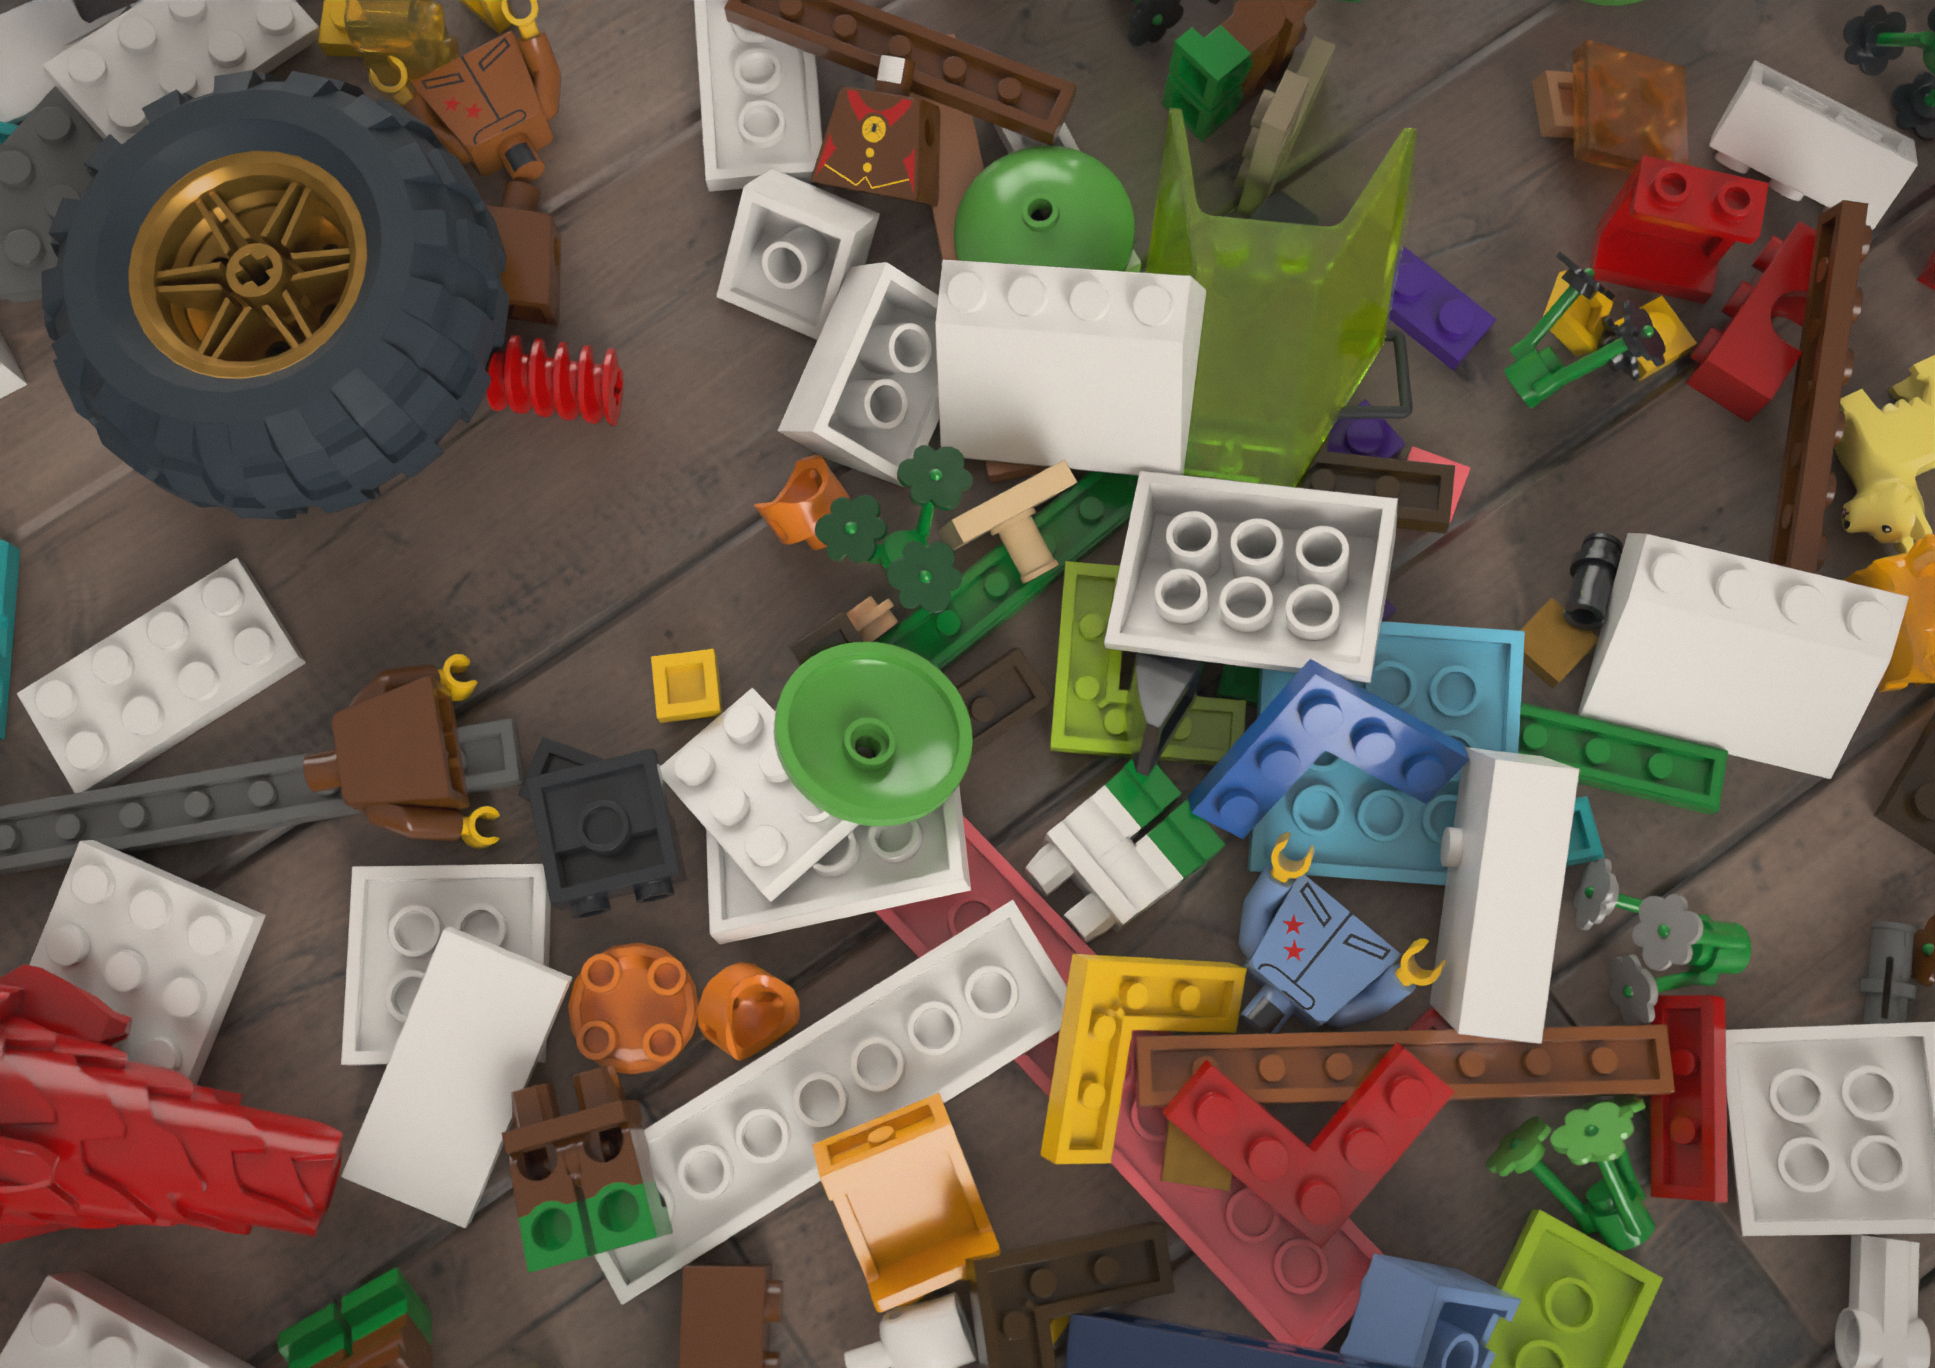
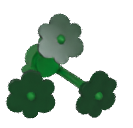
(909, 564)

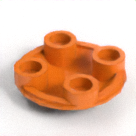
(633, 1008)

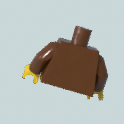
(403, 755)

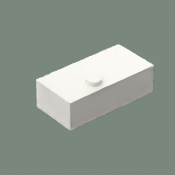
(1503, 893)

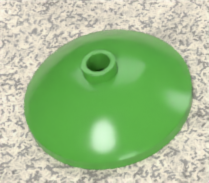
(1088, 222)
(878, 701)

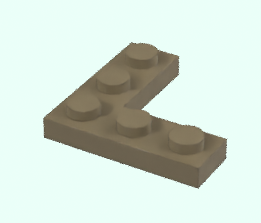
(1278, 124)

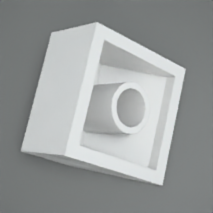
(793, 250)

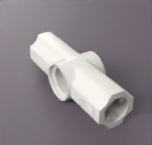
(1882, 1313)

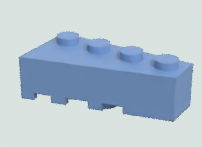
(1426, 1315)

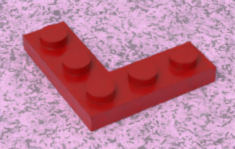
(1329, 1178)

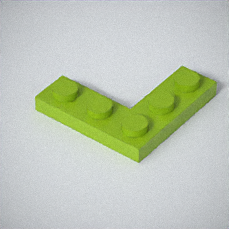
(1087, 696)

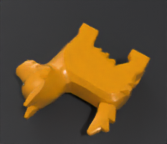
(1911, 576)

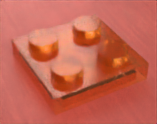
(1627, 107)

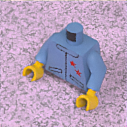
(1317, 954)

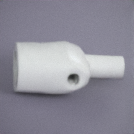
(920, 1337)

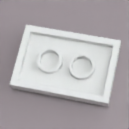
(747, 801)

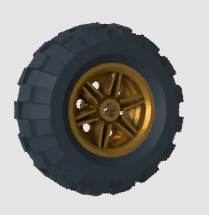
(215, 249)

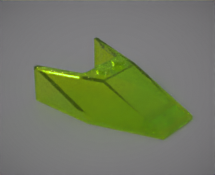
(1284, 317)

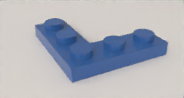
(1317, 715)

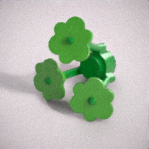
(1589, 1135)

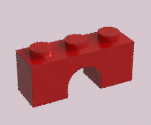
(1747, 358)

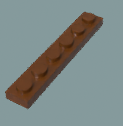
(944, 67)
(1821, 371)

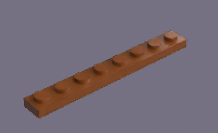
(1334, 1064)

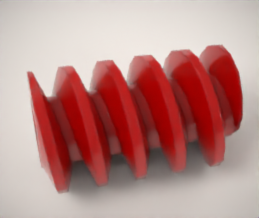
(556, 382)

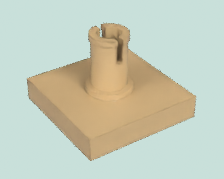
(1011, 518)

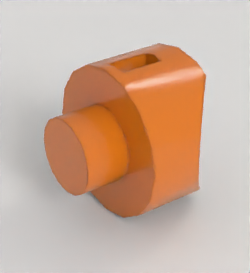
(803, 502)
(746, 1010)

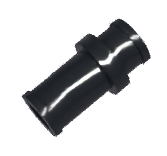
(1593, 576)

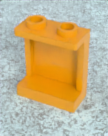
(906, 1201)

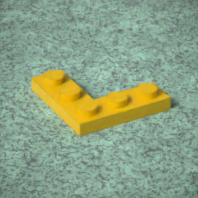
(1101, 1009)

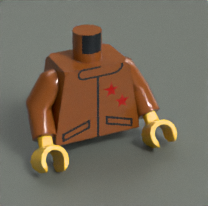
(490, 102)

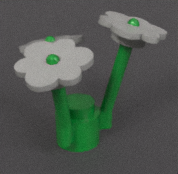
(1667, 937)

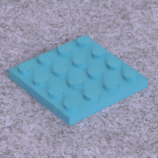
(1363, 827)

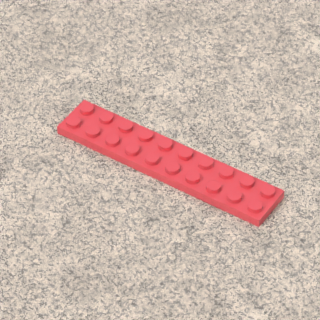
(1255, 1252)

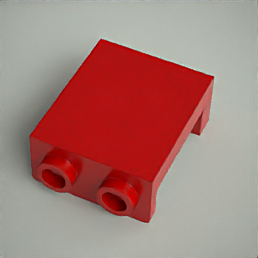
(1675, 228)

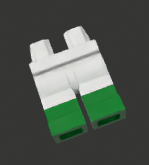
(1105, 864)

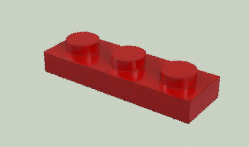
(1691, 1124)

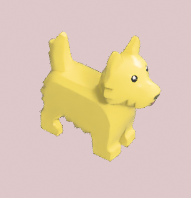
(1884, 455)

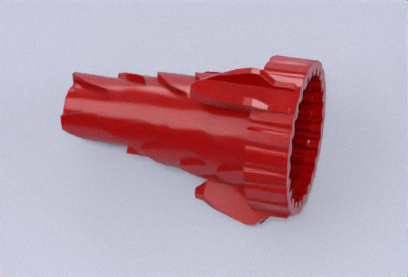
(133, 1141)

